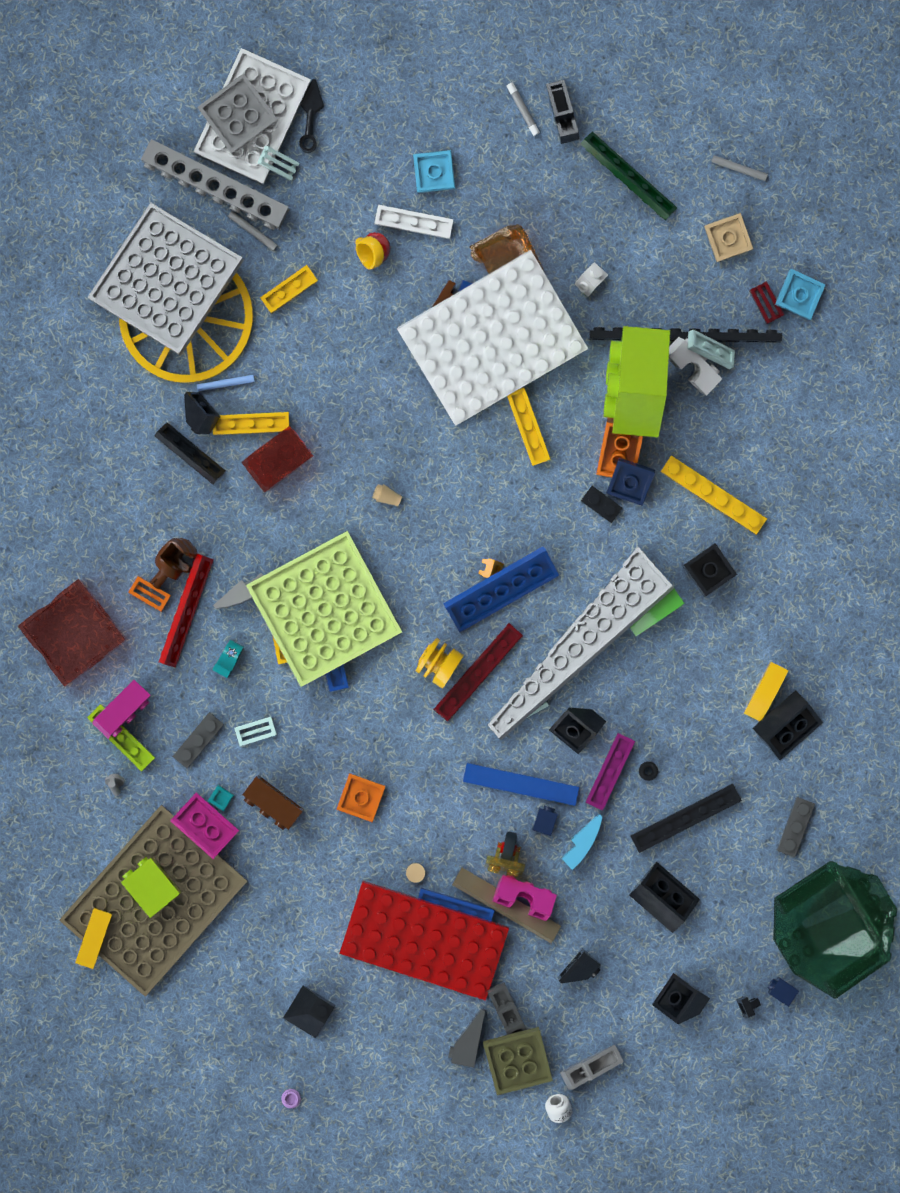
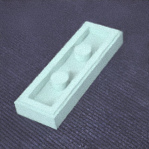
(711, 349)

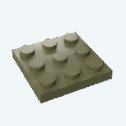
(517, 1061)

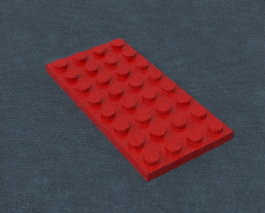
(424, 940)

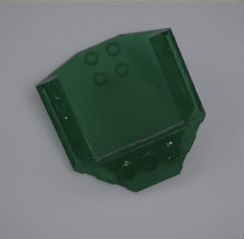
(835, 927)

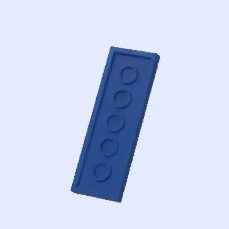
(501, 589)

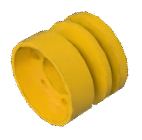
(439, 662)

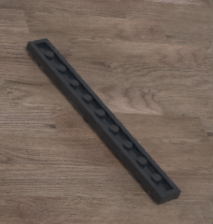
(731, 335)

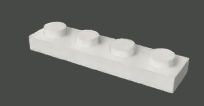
(413, 221)

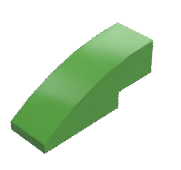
(659, 611)

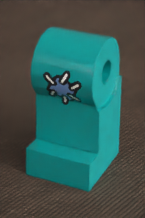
(228, 659)

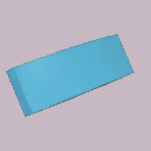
(583, 841)

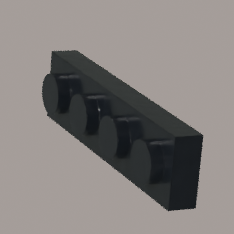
(189, 453)

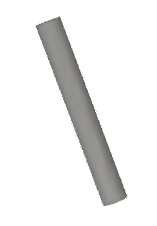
(739, 168)
(252, 230)

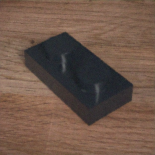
(601, 504)

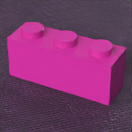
(122, 709)

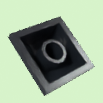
(577, 727)
(580, 968)
(680, 1000)
(309, 1011)

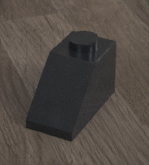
(199, 413)

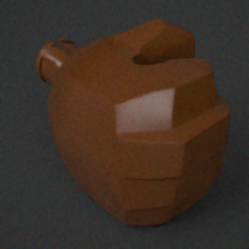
(170, 560)

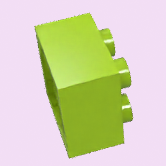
(637, 381)

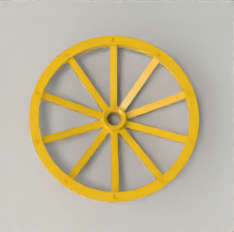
(228, 360)

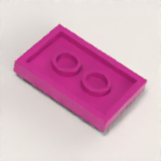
(204, 825)

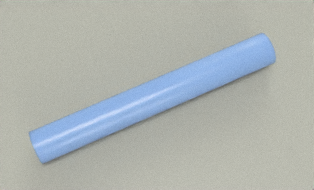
(225, 383)

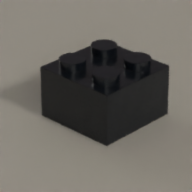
(709, 570)

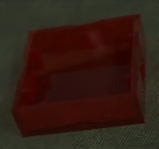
(72, 632)

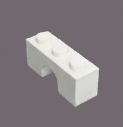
(704, 376)

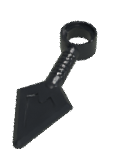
(311, 103)

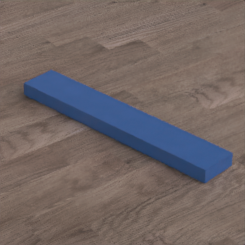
(521, 784)

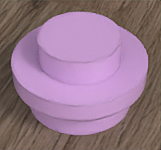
(291, 1098)

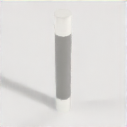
(523, 109)

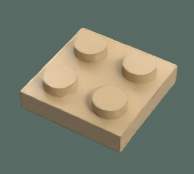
(728, 237)

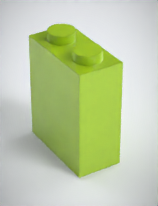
(150, 886)

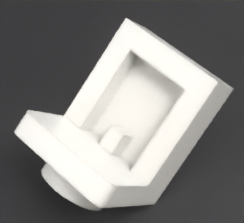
(591, 279)

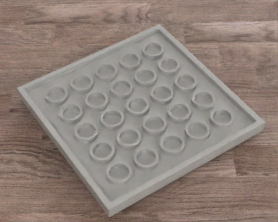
(165, 279)

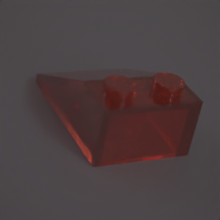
(277, 459)

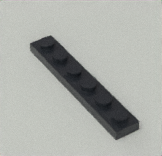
(685, 818)

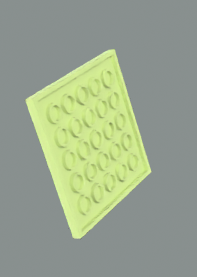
(323, 608)

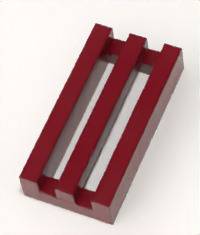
(759, 288)

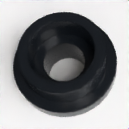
(643, 766)

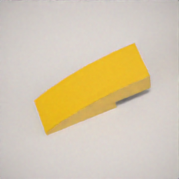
(766, 691)

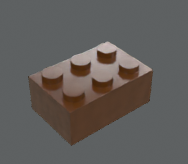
(272, 803)

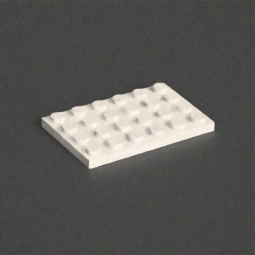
(281, 92)

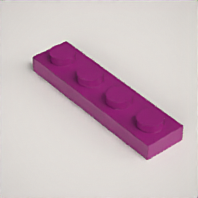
(610, 771)

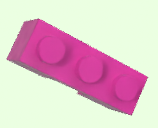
(540, 900)

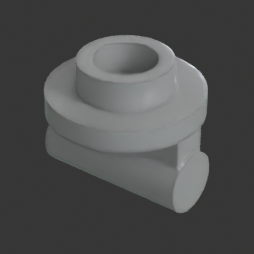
(113, 782)

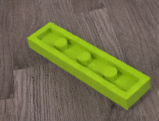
(128, 744)

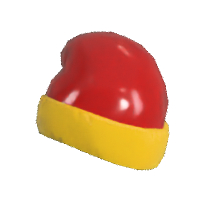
(372, 250)

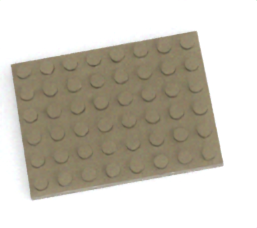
(148, 947)

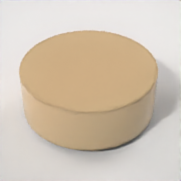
(415, 872)

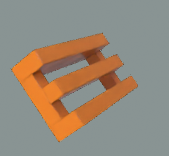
(163, 602)

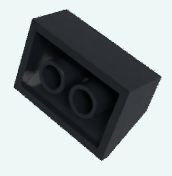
(787, 725)
(664, 897)

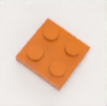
(360, 797)

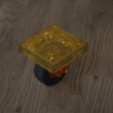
(505, 863)

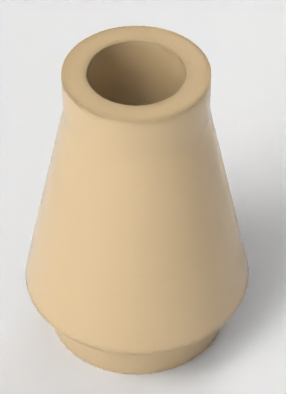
(386, 495)

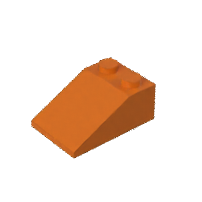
(615, 447)

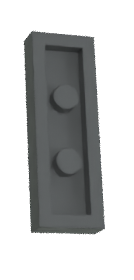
(198, 740)
(795, 827)

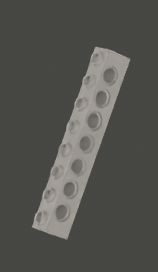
(156, 150)

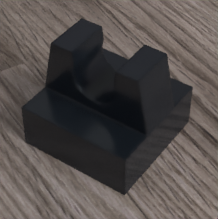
(747, 1006)

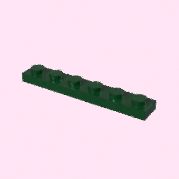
(628, 176)

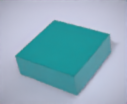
(220, 797)

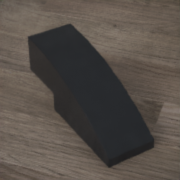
(562, 111)

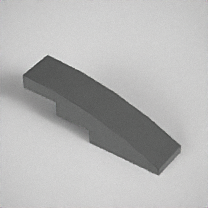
(506, 1009)

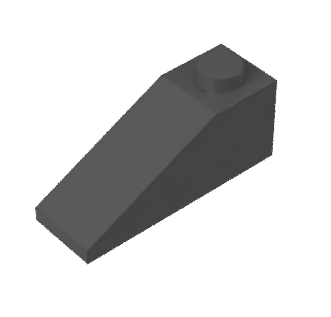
(467, 1044)

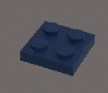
(630, 481)

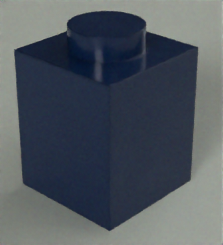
(545, 820)
(782, 991)

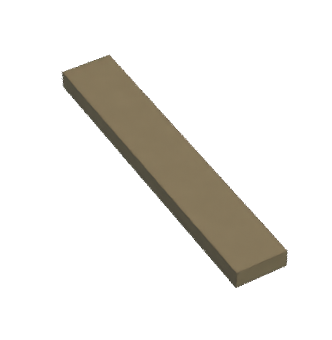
(518, 912)

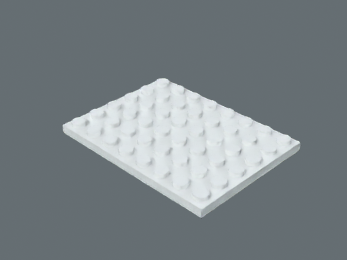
(492, 338)

